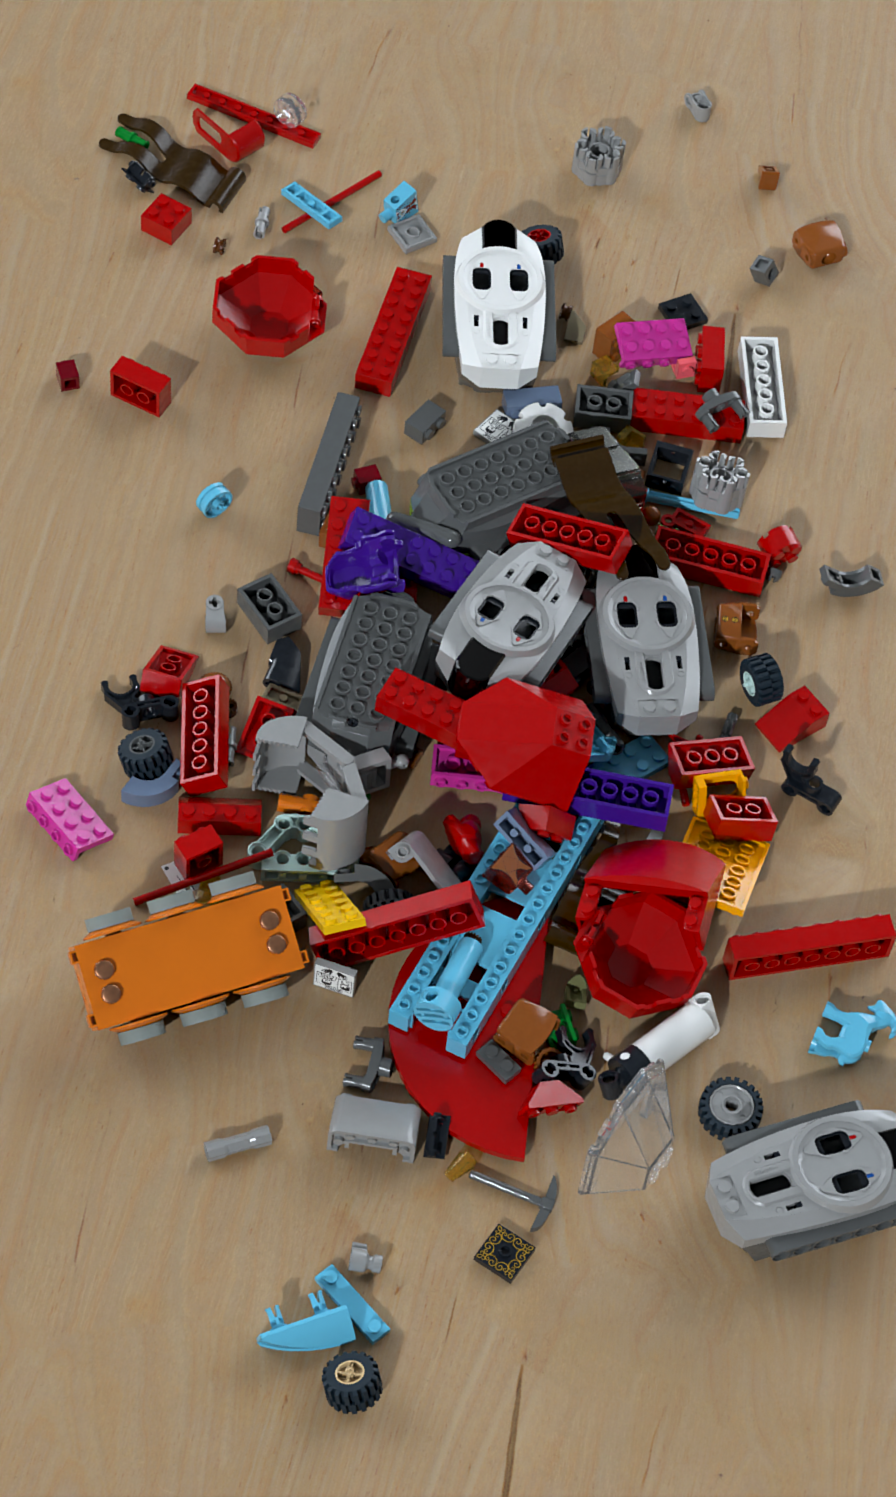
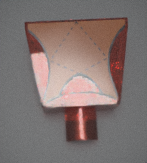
(510, 871)

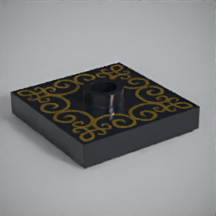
(504, 1253)

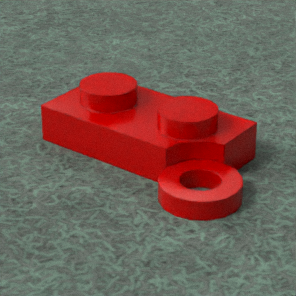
(686, 522)

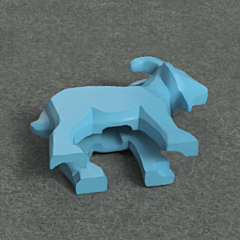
(854, 1032)

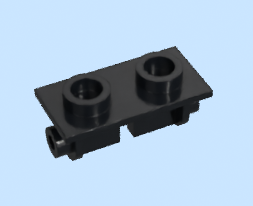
(144, 181)
(437, 1136)

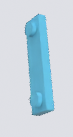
(311, 205)
(360, 1312)

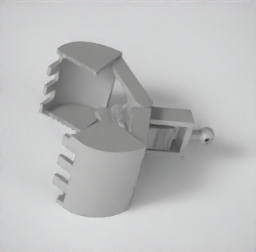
(344, 807)

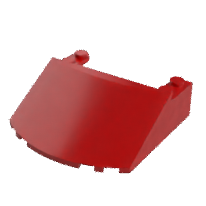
(658, 868)

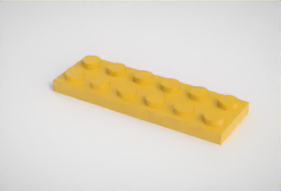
(329, 907)

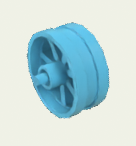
(214, 500)

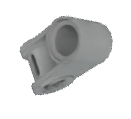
(698, 105)
(215, 618)

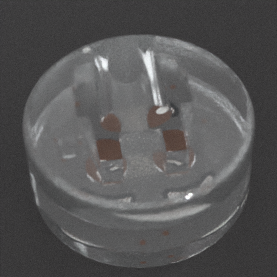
(290, 110)

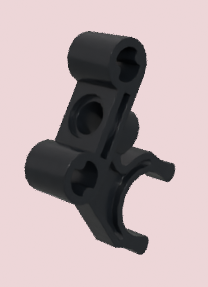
(142, 708)
(800, 780)
(571, 1064)

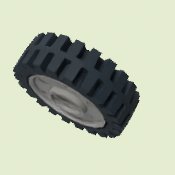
(730, 1094)

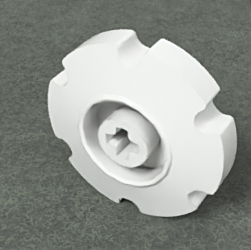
(535, 413)

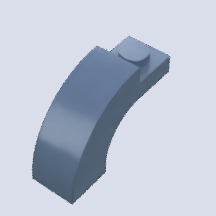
(152, 792)

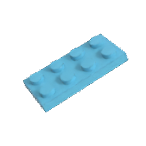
(638, 759)

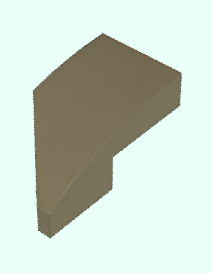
(575, 329)

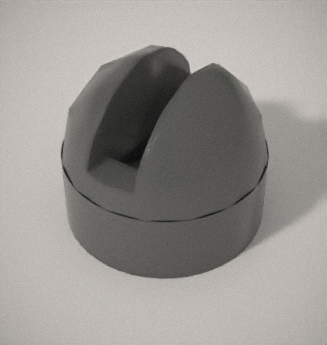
(773, 573)

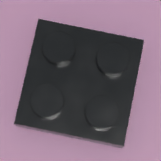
(686, 308)

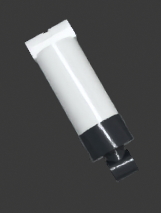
(667, 1041)

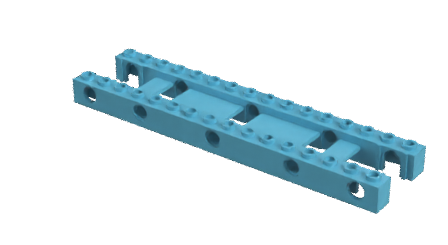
(503, 938)

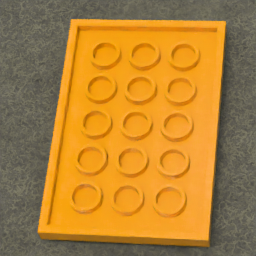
(742, 863)

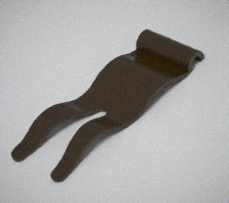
(183, 166)
(596, 492)
(563, 922)

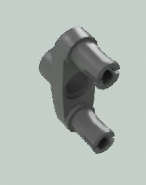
(717, 402)
(377, 1066)

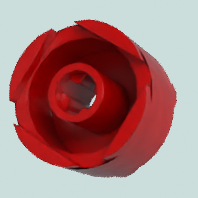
(781, 544)

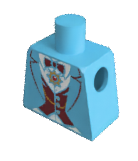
(400, 204)

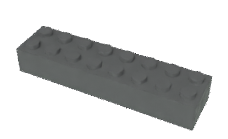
(329, 463)

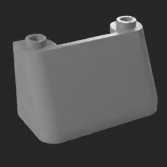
(419, 847)
(374, 1125)

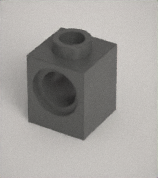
(764, 270)

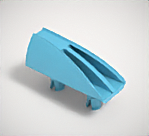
(321, 1331)

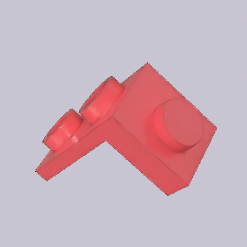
(684, 367)

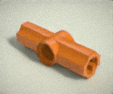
(296, 804)

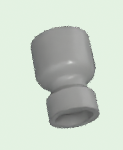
(361, 1260)

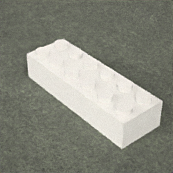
(762, 387)

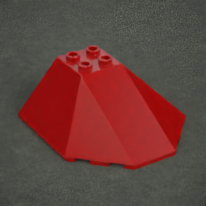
(527, 741)

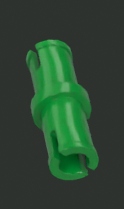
(129, 136)

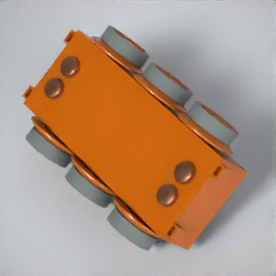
(186, 958)

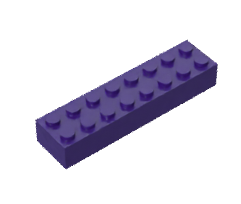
(419, 558)
(618, 799)

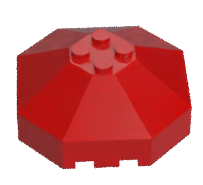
(269, 307)
(640, 955)

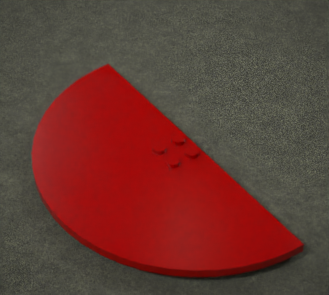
(466, 1089)

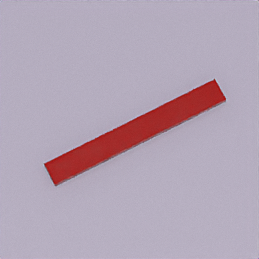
(249, 113)

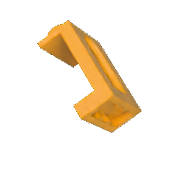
(699, 794)

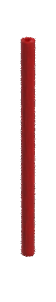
(342, 195)
(203, 877)

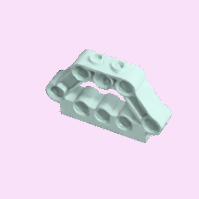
(291, 870)

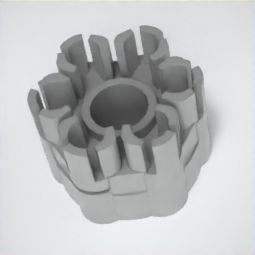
(598, 158)
(719, 486)

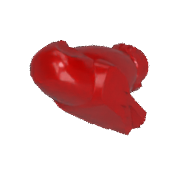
(465, 837)

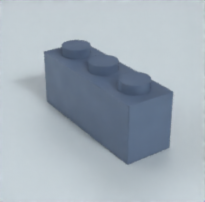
(516, 400)
(532, 846)

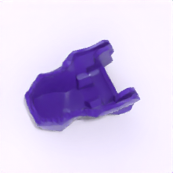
(366, 567)

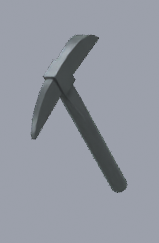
(545, 1204)

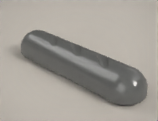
(437, 533)

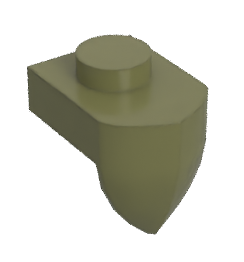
(575, 992)

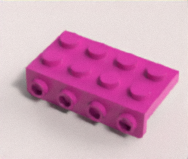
(652, 342)
(454, 771)
(68, 818)

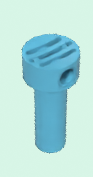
(379, 498)
(439, 1004)

